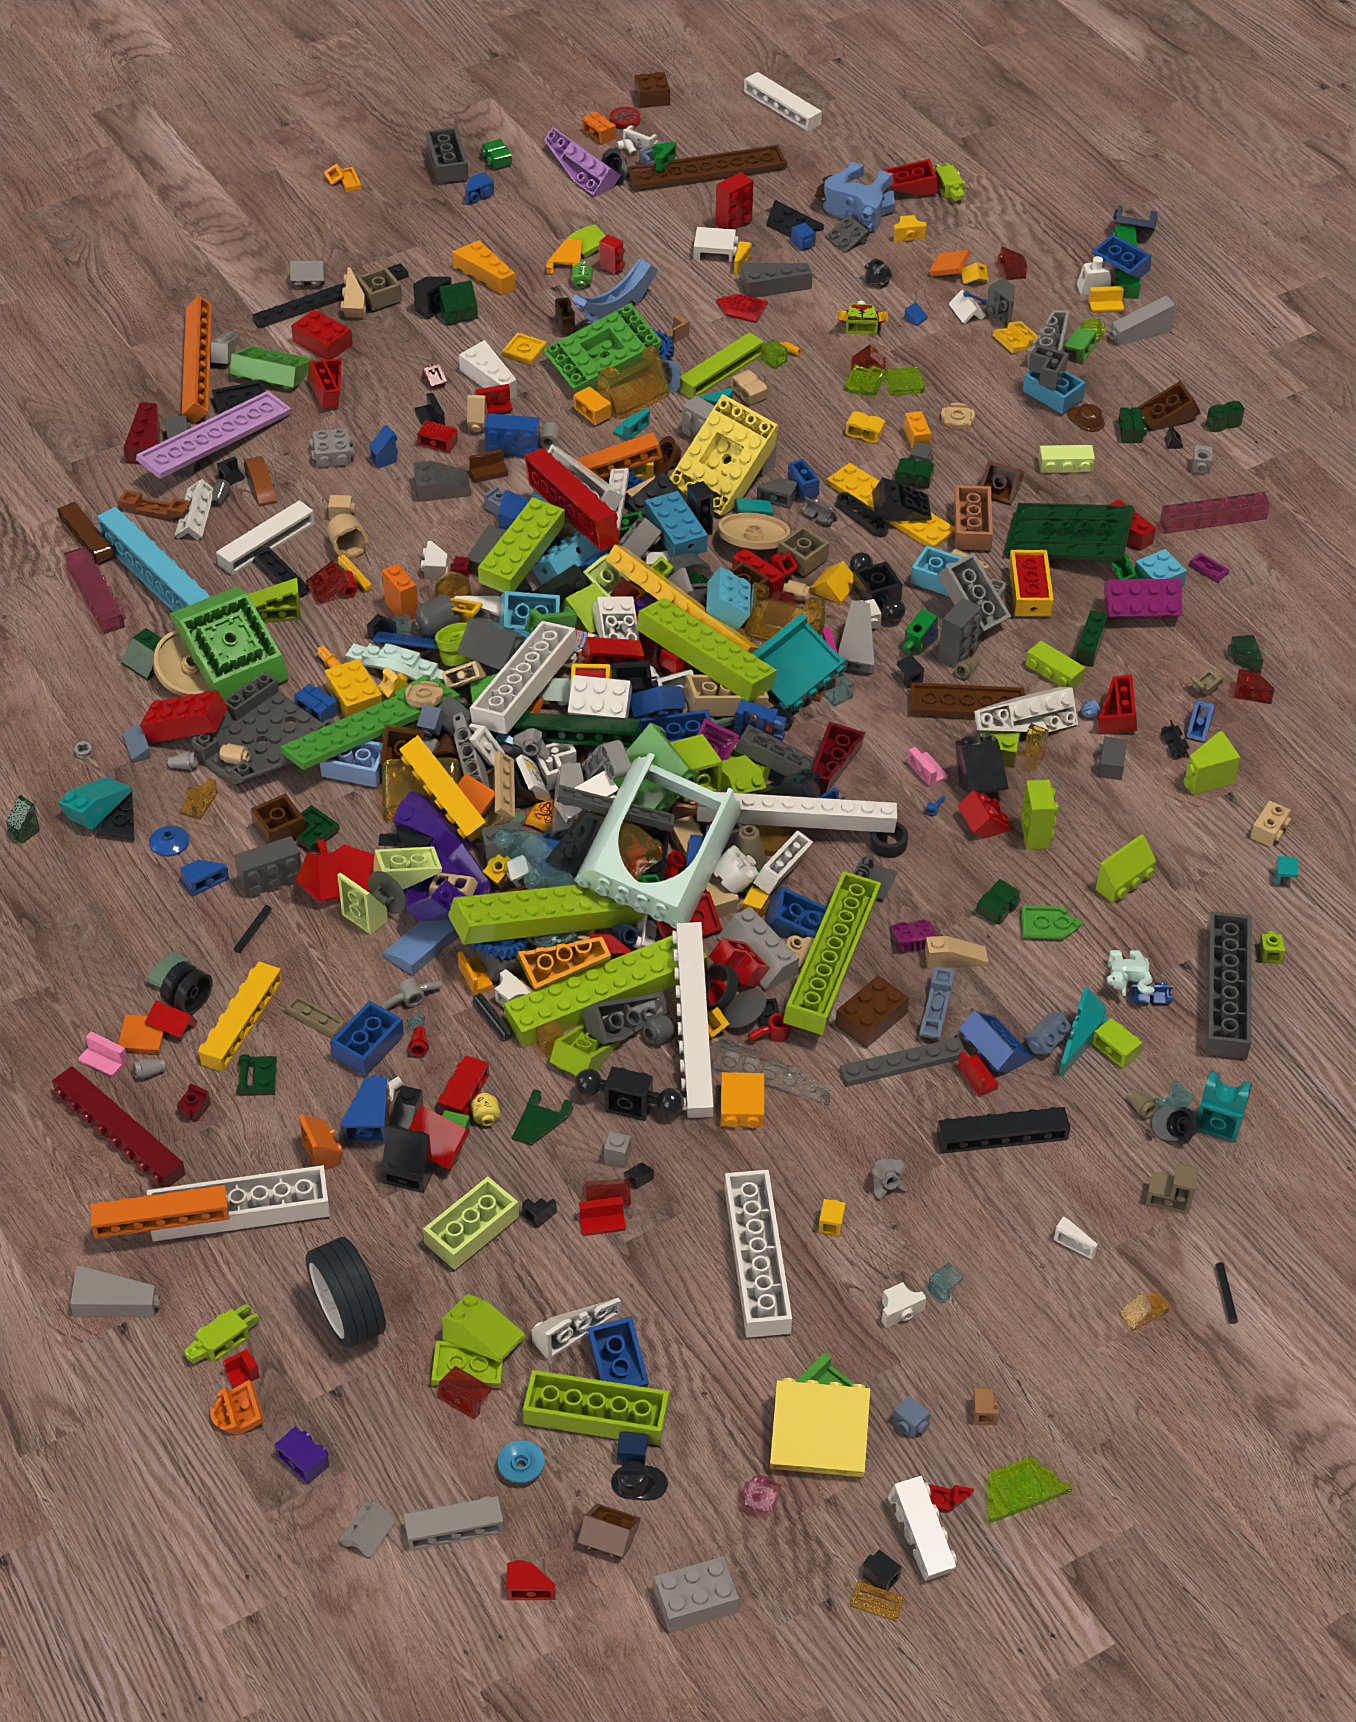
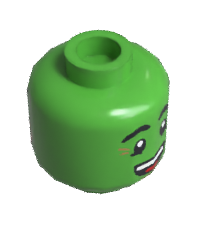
(582, 274)

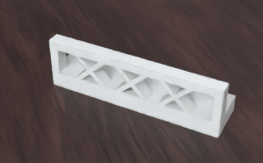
(195, 517)

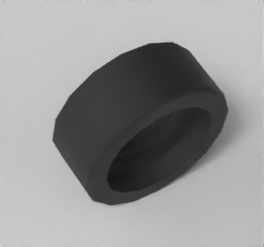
(890, 850)

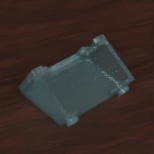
(535, 850)

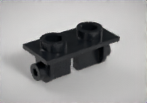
(1178, 746)

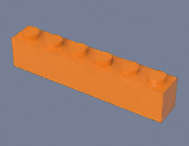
(624, 455)
(159, 1211)

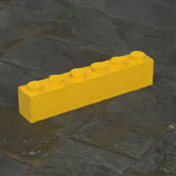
(444, 788)
(240, 1016)

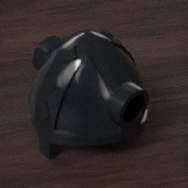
(877, 273)

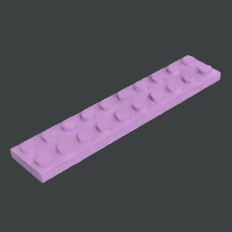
(213, 434)

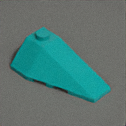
(1088, 1019)

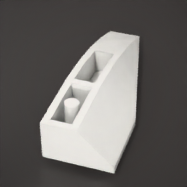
(1048, 709)

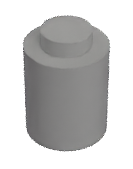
(549, 435)

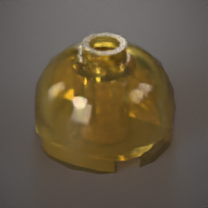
(453, 585)

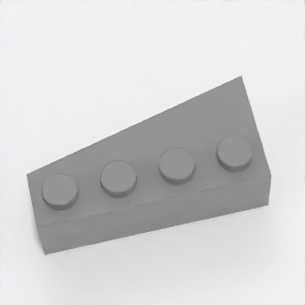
(1054, 332)

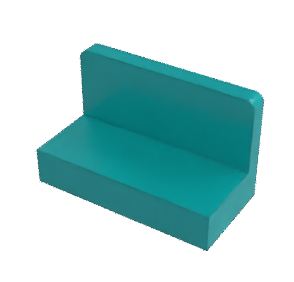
(633, 425)

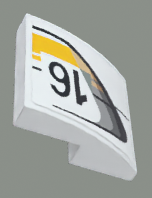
(533, 778)

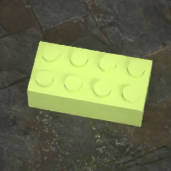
(471, 1222)

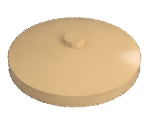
(753, 530)
(176, 666)

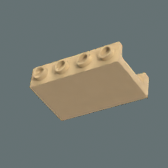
(502, 782)

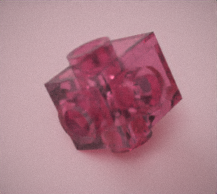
(761, 1494)

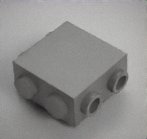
(332, 447)

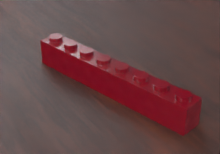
(118, 1128)

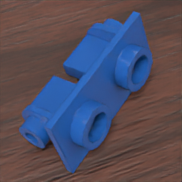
(1160, 994)

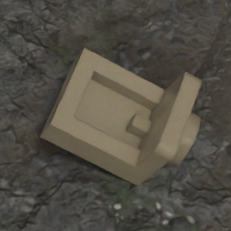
(1206, 682)

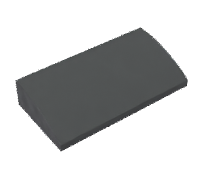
(773, 752)

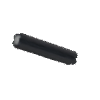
(492, 1016)

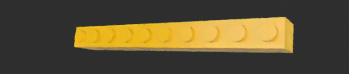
(661, 588)

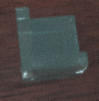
(842, 691)
(943, 1281)

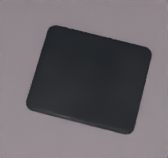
(387, 840)

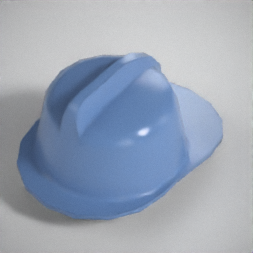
(672, 373)

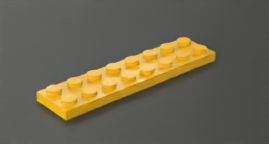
(861, 484)

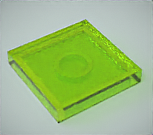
(905, 381)

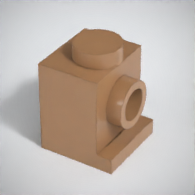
(984, 1407)

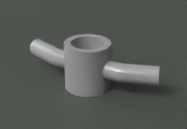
(411, 993)

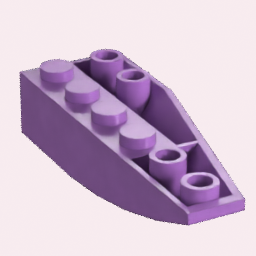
(580, 164)

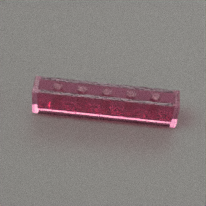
(1214, 512)
(95, 590)

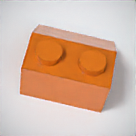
(320, 1142)

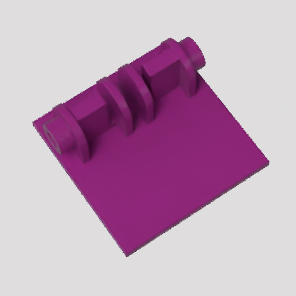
(910, 933)

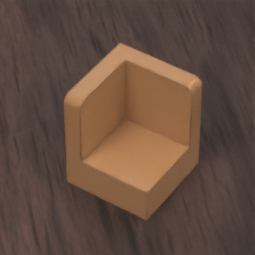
(680, 328)

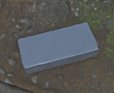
(136, 743)

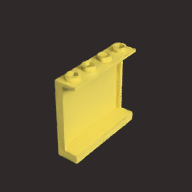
(820, 1428)

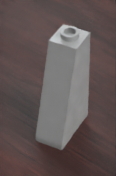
(1144, 323)
(857, 638)
(571, 776)
(111, 1295)

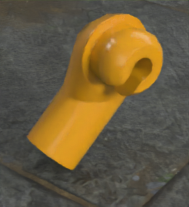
(792, 348)

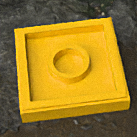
(524, 349)

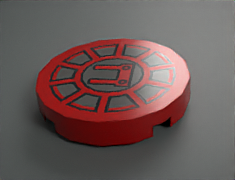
(625, 117)

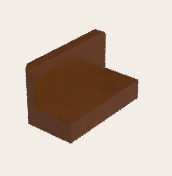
(487, 466)

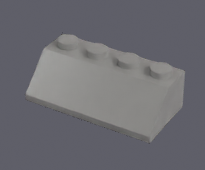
(752, 929)

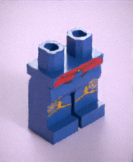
(760, 718)

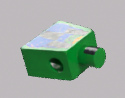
(921, 632)

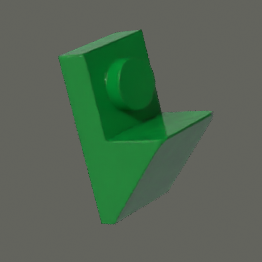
(663, 154)

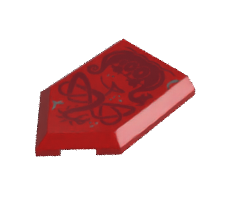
(742, 307)

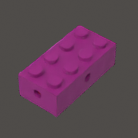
(1143, 598)

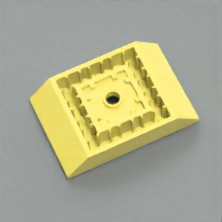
(727, 432)

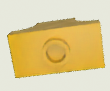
(909, 229)
(392, 682)

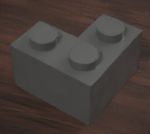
(1050, 365)

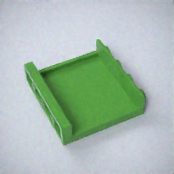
(666, 757)

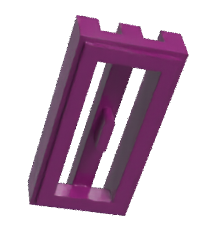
(1209, 567)

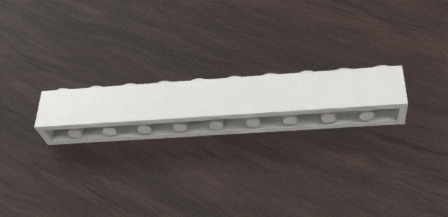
(810, 812)
(693, 1020)

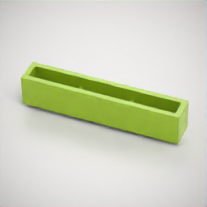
(721, 365)

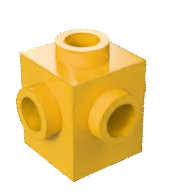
(497, 870)

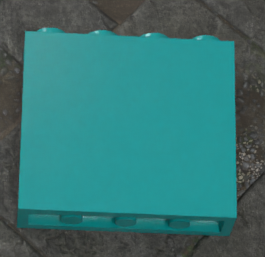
(801, 661)

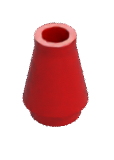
(418, 1043)

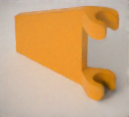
(567, 254)

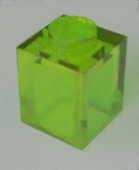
(774, 354)

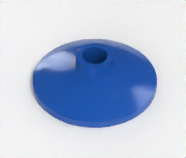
(169, 841)

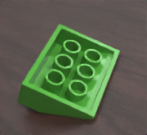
(269, 366)

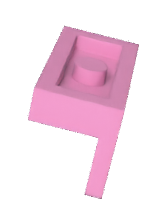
(926, 767)
(103, 1055)

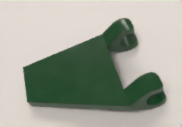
(539, 1120)

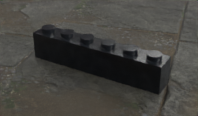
(1003, 1130)

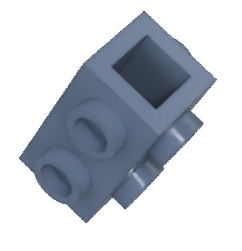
(1048, 1033)

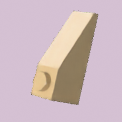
(953, 952)

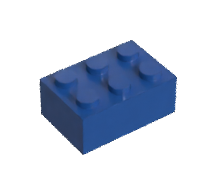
(512, 434)
(367, 1037)

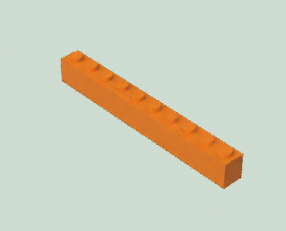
(196, 360)

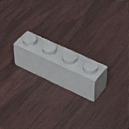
(453, 1523)

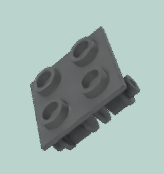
(847, 234)
(867, 869)

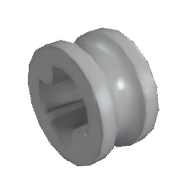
(82, 746)

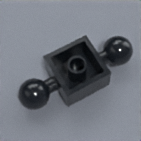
(878, 583)
(629, 1093)

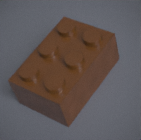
(872, 1011)

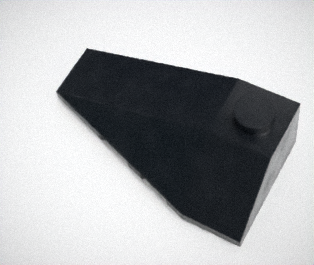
(564, 584)

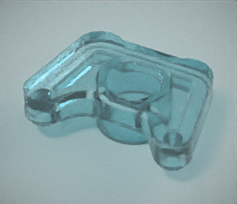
(1178, 1097)

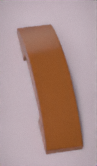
(261, 480)
(152, 508)

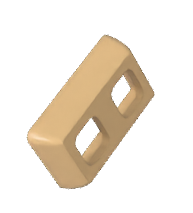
(468, 889)

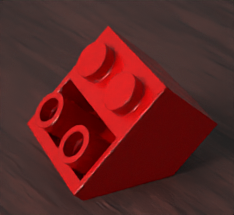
(984, 815)

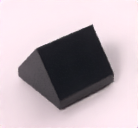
(1173, 439)

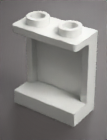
(715, 241)

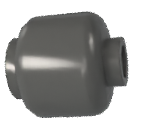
(658, 1029)

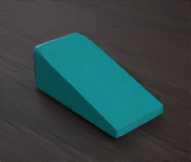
(753, 506)

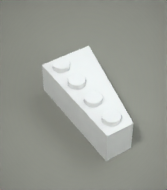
(486, 368)
(923, 1527)

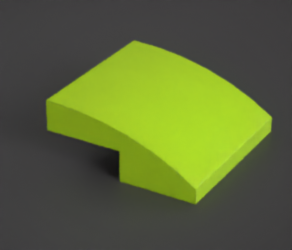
(590, 239)

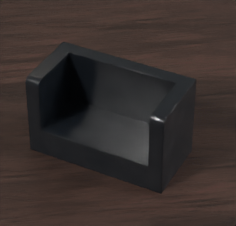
(636, 672)

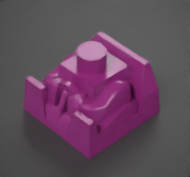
(719, 738)

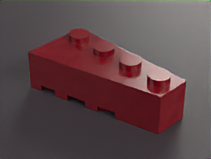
(143, 431)
(836, 752)

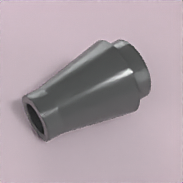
(220, 491)

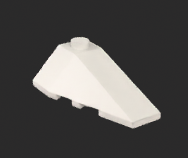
(568, 1328)

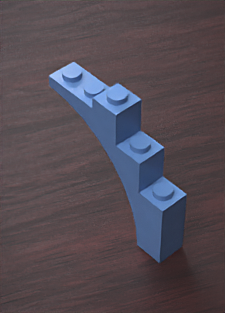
(626, 291)

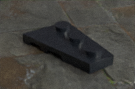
(575, 843)

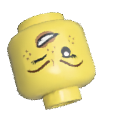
(485, 1109)

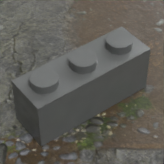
(483, 546)

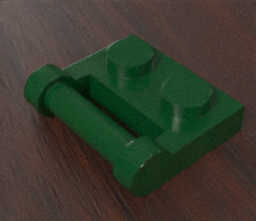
(264, 1075)

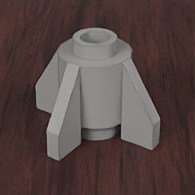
(531, 743)
(887, 1175)

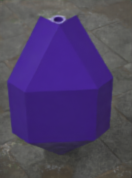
(454, 860)

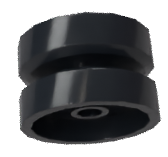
(186, 987)

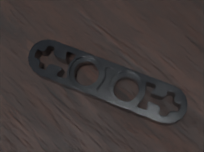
(847, 503)

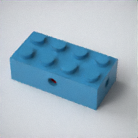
(678, 525)

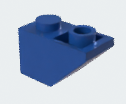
(478, 188)
(383, 448)

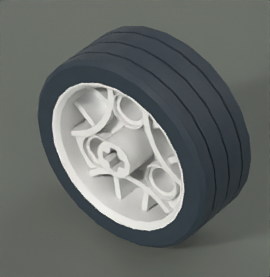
(345, 1292)

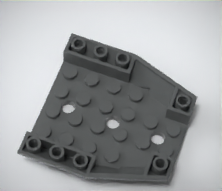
(256, 715)

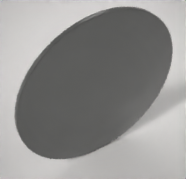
(387, 891)
(745, 1008)

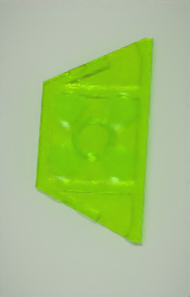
(1021, 1487)

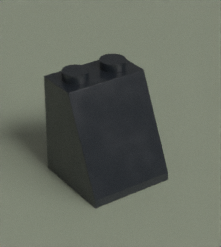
(980, 764)

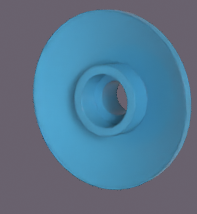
(521, 1453)

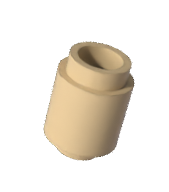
(799, 589)
(234, 753)

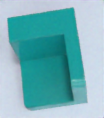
(1285, 867)

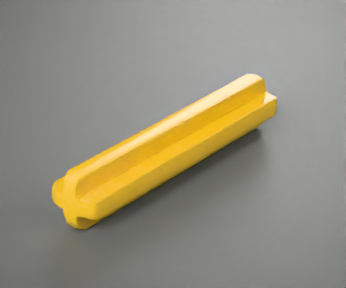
(361, 580)

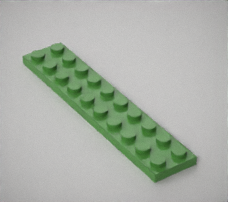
(355, 729)

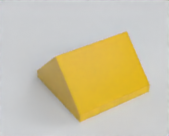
(834, 583)

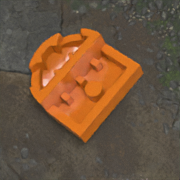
(237, 1409)

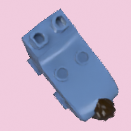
(860, 201)

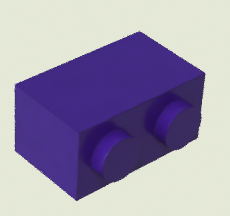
(302, 1454)

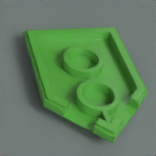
(1047, 922)

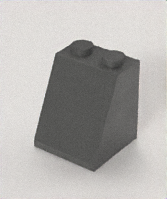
(489, 642)

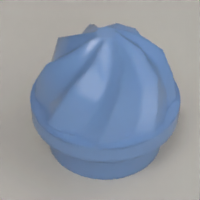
(1090, 709)

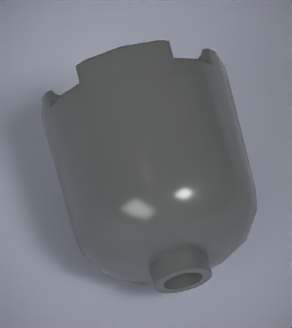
(435, 615)

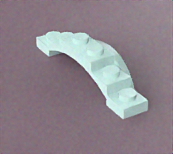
(395, 658)

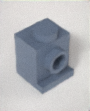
(493, 500)

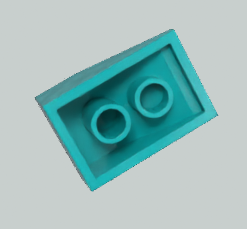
(93, 801)

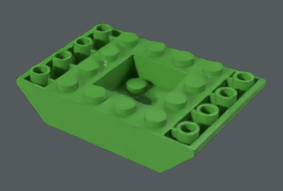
(617, 336)
(222, 663)

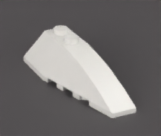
(587, 477)

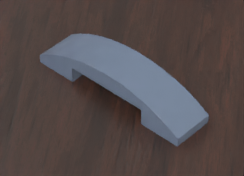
(937, 1003)

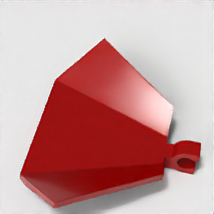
(320, 871)

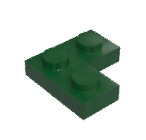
(318, 828)

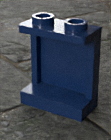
(1140, 223)

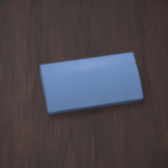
(421, 944)

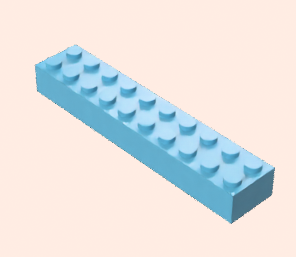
(149, 561)

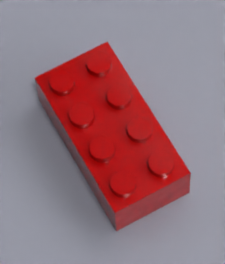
(183, 716)

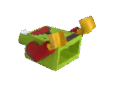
(862, 318)

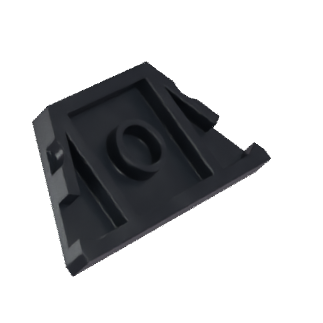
(783, 218)

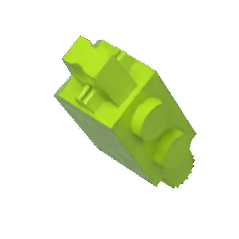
(949, 182)
(222, 1335)

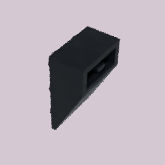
(900, 502)
(407, 1159)

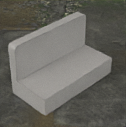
(368, 1528)

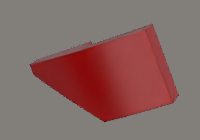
(949, 1499)

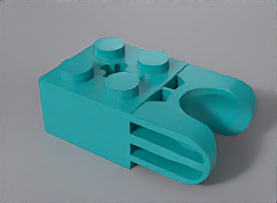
(1223, 1107)

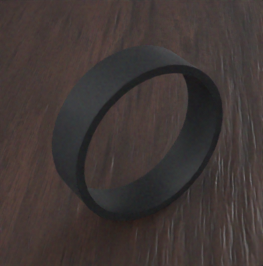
(731, 988)

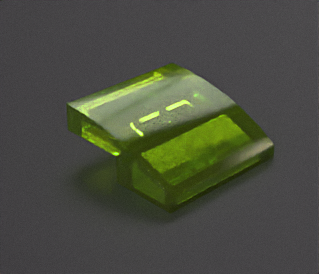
(865, 381)

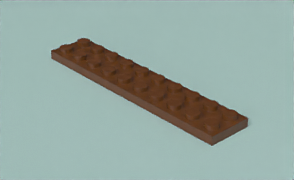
(707, 167)

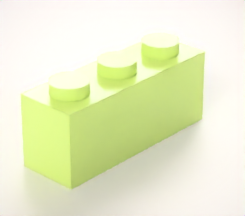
(1066, 458)

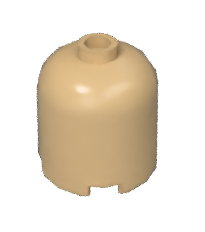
(347, 535)

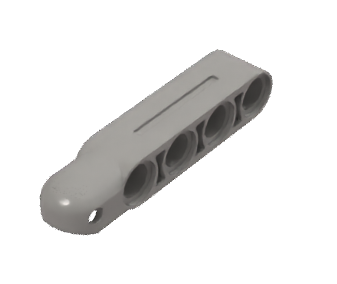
(468, 755)

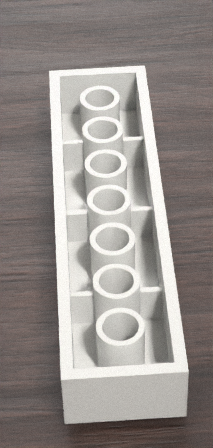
(523, 677)
(259, 1201)
(757, 1254)

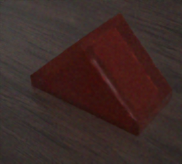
(868, 357)

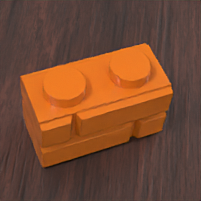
(599, 127)

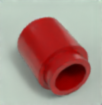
(350, 589)

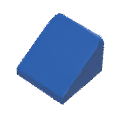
(915, 314)

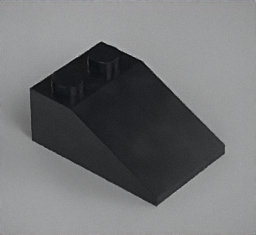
(800, 784)

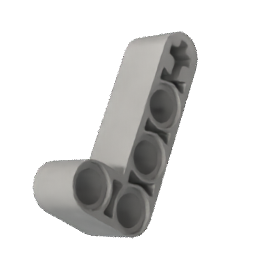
(609, 758)

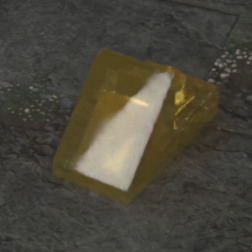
(1143, 1310)

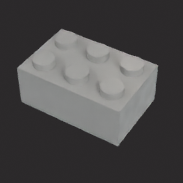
(696, 1594)

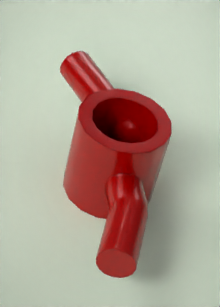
(776, 1029)

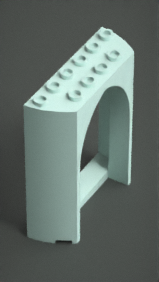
(673, 898)

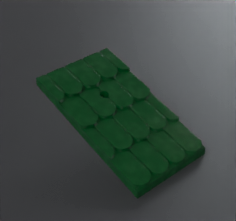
(1072, 530)

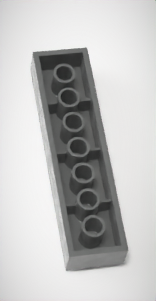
(1228, 985)

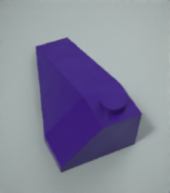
(424, 816)

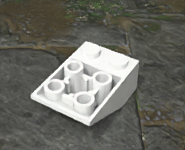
(615, 617)

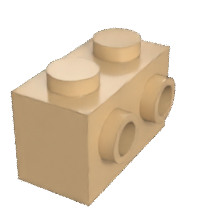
(1271, 824)

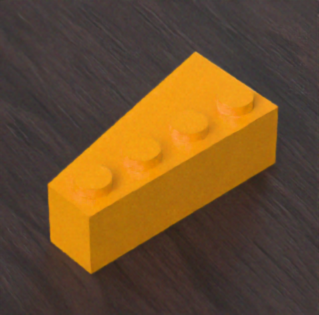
(484, 266)
(561, 961)

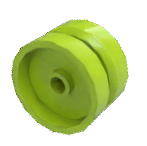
(448, 642)

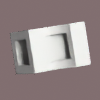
(510, 988)
(901, 1304)

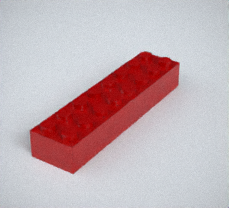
(566, 491)

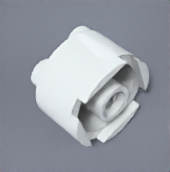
(736, 870)

